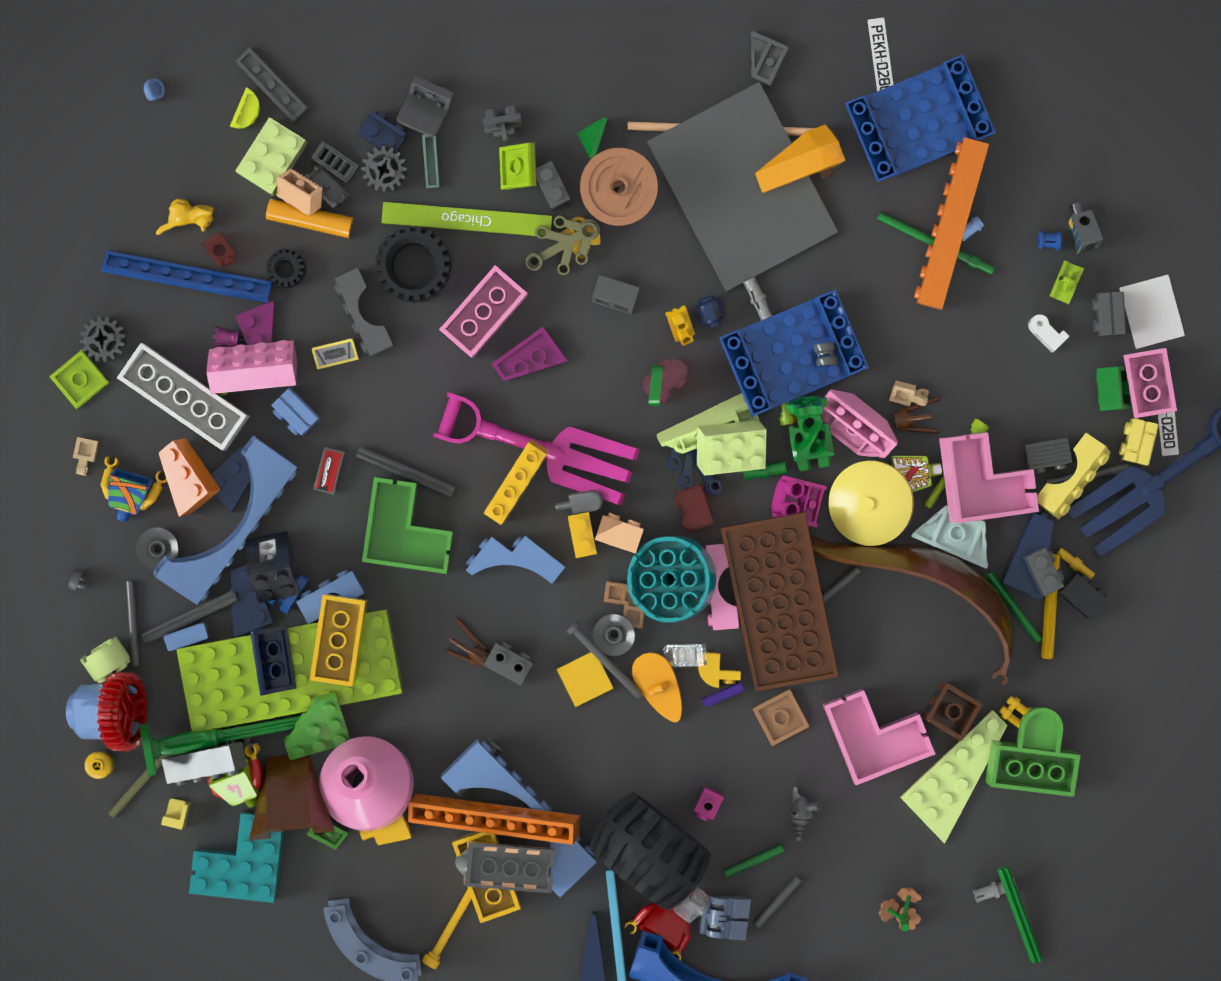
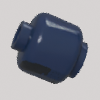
(710, 311)

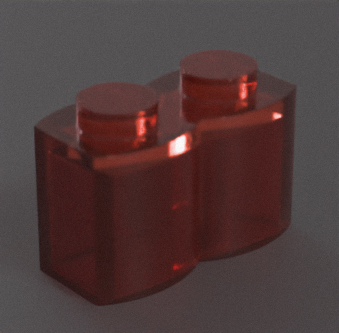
(694, 508)

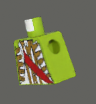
(916, 470)

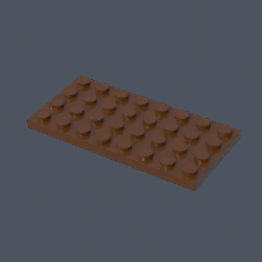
(780, 601)

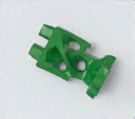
(811, 445)

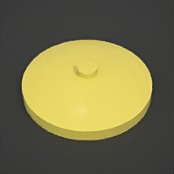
(871, 503)

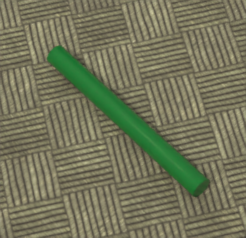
(1014, 607)

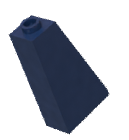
(1035, 535)

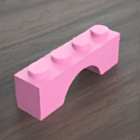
(722, 613)

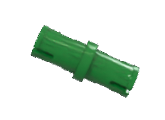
(770, 470)

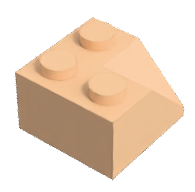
(619, 533)

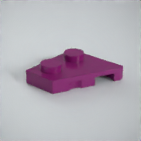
(257, 324)

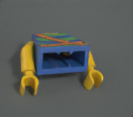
(128, 490)

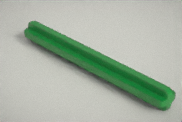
(1019, 914)

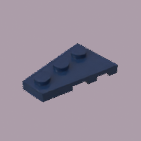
(246, 611)

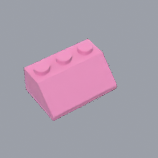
(1150, 383)

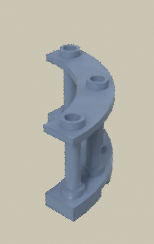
(366, 952)

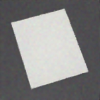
(1152, 311)

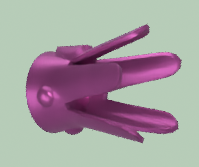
(226, 338)

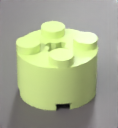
(105, 659)

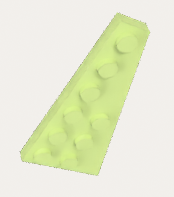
(947, 785)

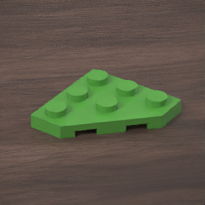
(318, 728)

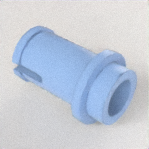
(971, 227)

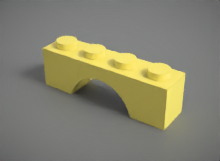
(1058, 497)

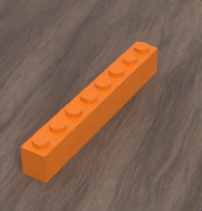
(952, 223)

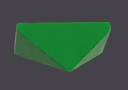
(592, 136)

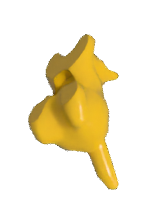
(183, 213)

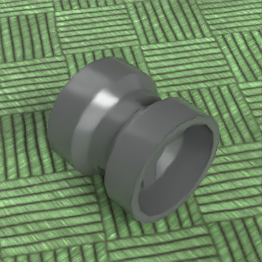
(825, 349)

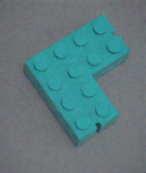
(243, 874)

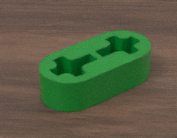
(655, 385)

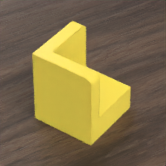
(176, 814)

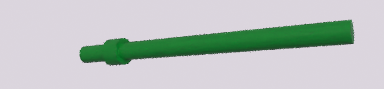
(973, 261)

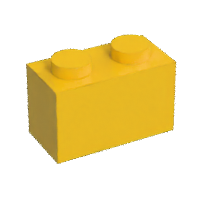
(582, 535)

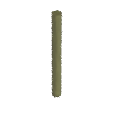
(133, 789)

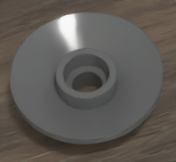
(146, 547)
(613, 645)

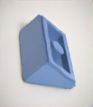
(186, 636)

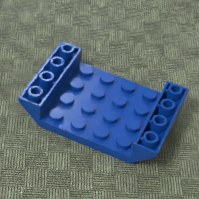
(920, 118)
(777, 355)

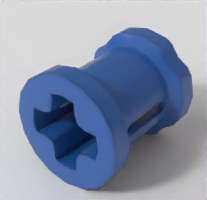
(1049, 240)

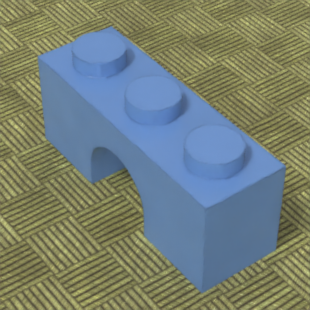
(346, 585)

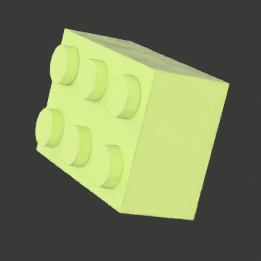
(271, 155)
(731, 447)

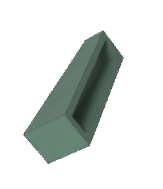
(431, 161)

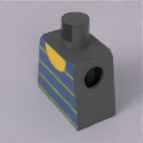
(1086, 237)

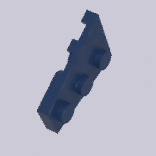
(232, 479)

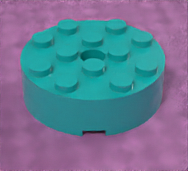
(692, 572)

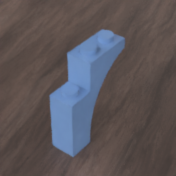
(525, 555)

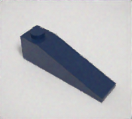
(592, 963)

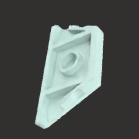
(960, 539)

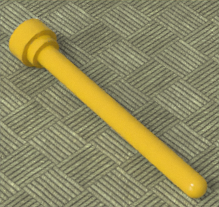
(432, 958)

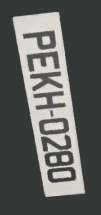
(880, 53)
(1168, 434)

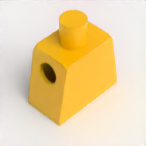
(394, 832)

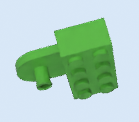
(1036, 759)

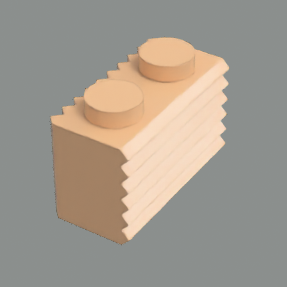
(299, 192)

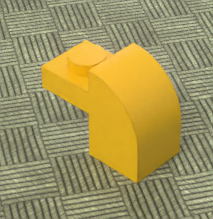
(712, 673)

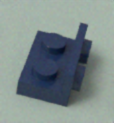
(381, 132)

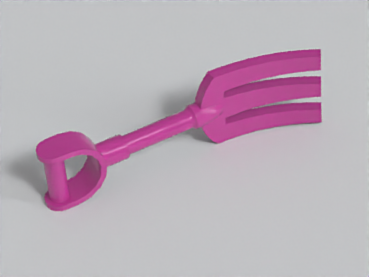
(559, 454)

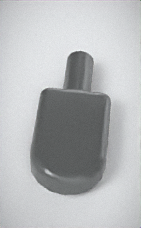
(582, 502)

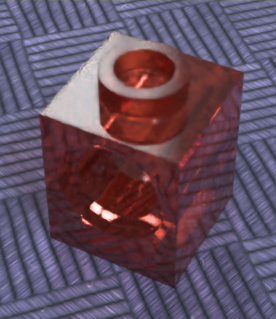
(211, 246)

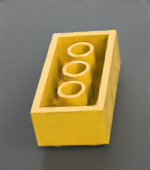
(338, 640)
(488, 902)

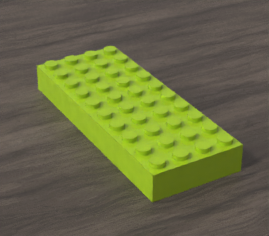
(224, 685)

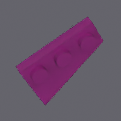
(529, 356)

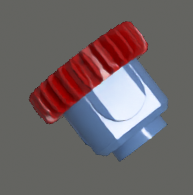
(110, 711)

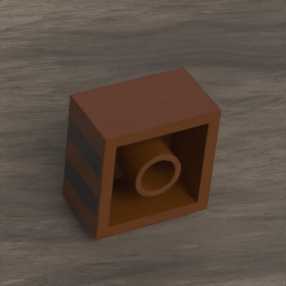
(951, 711)

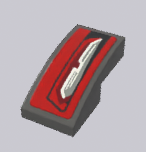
(329, 470)

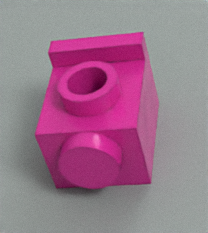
(711, 796)

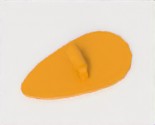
(658, 684)

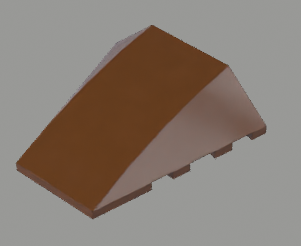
(289, 799)

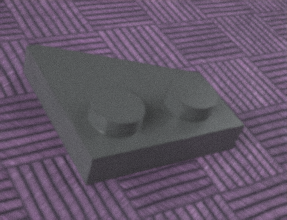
(766, 58)

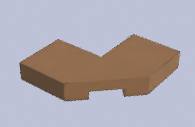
(619, 594)

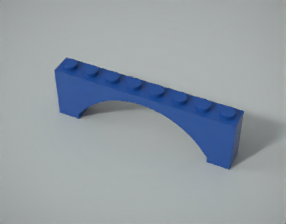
(657, 963)

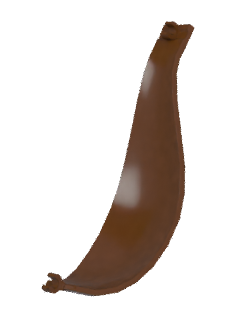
(937, 567)

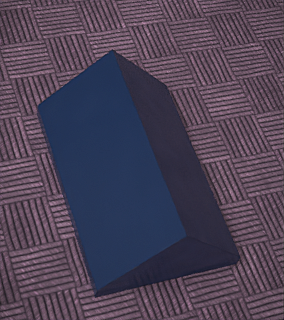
(273, 660)

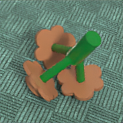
(907, 917)

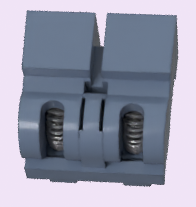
(724, 916)

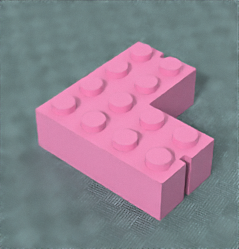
(973, 488)
(874, 749)

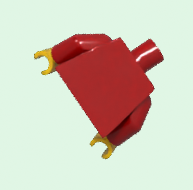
(668, 924)

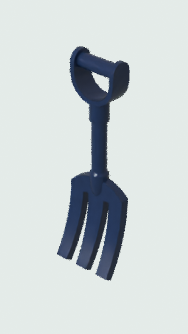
(1146, 490)

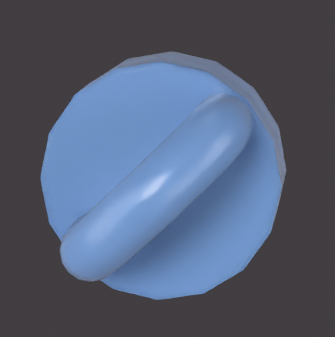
(154, 89)

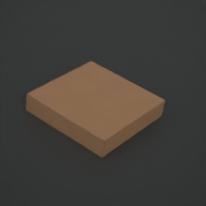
(780, 717)

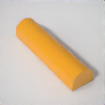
(319, 221)

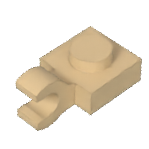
(906, 393)
(85, 451)

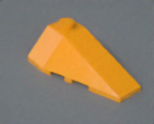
(806, 156)

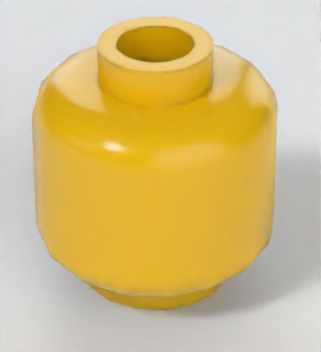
(92, 764)

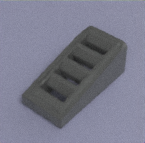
(319, 151)

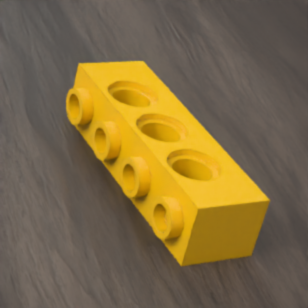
(516, 482)

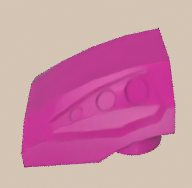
(797, 496)

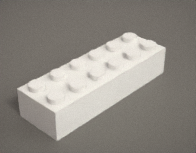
(183, 397)

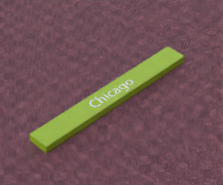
(464, 219)

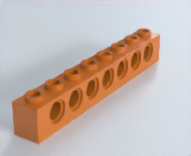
(494, 819)

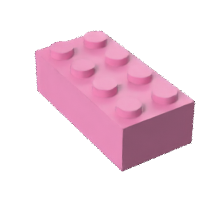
(483, 311)
(252, 366)

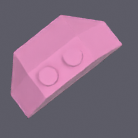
(858, 425)

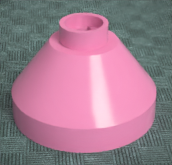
(382, 793)

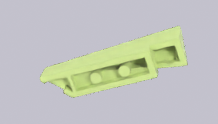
(684, 435)

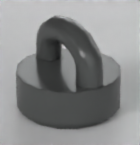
(75, 580)

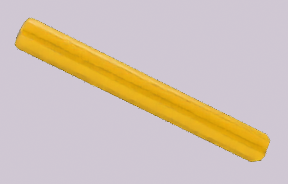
(1050, 620)

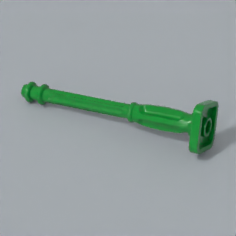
(204, 739)

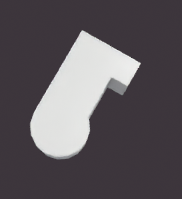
(1045, 333)

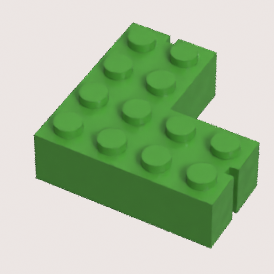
(394, 539)

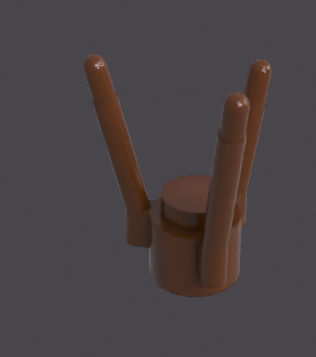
(904, 419)
(477, 654)

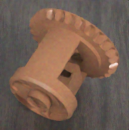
(618, 169)

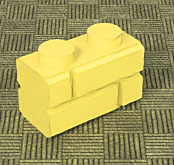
(1138, 441)

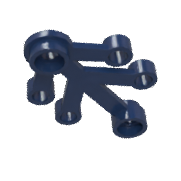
(691, 459)

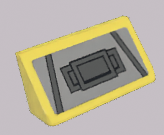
(335, 353)

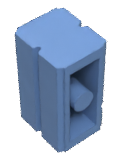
(295, 412)

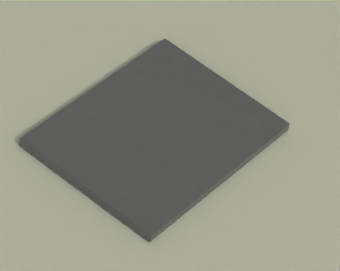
(712, 174)

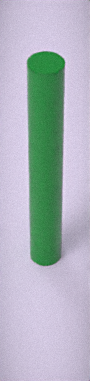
(753, 860)

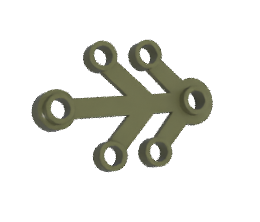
(565, 242)

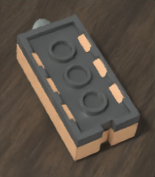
(506, 866)

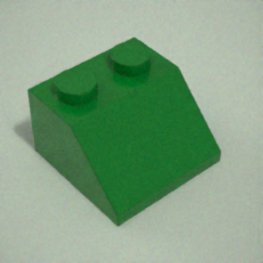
(1113, 388)

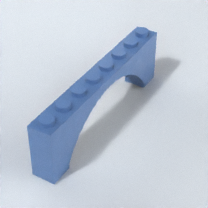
(196, 573)
(481, 769)

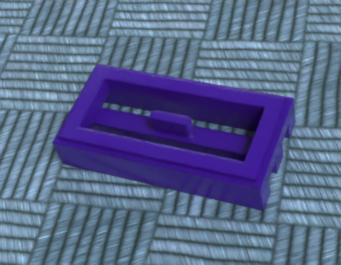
(722, 694)

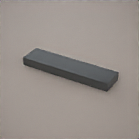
(271, 84)

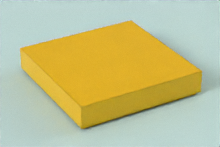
(584, 679)

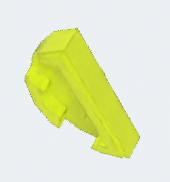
(247, 110)

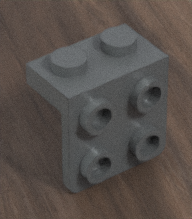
(425, 107)

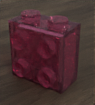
(673, 376)

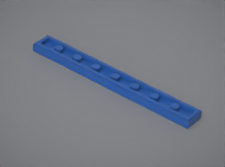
(187, 276)

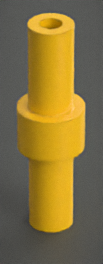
(1075, 563)

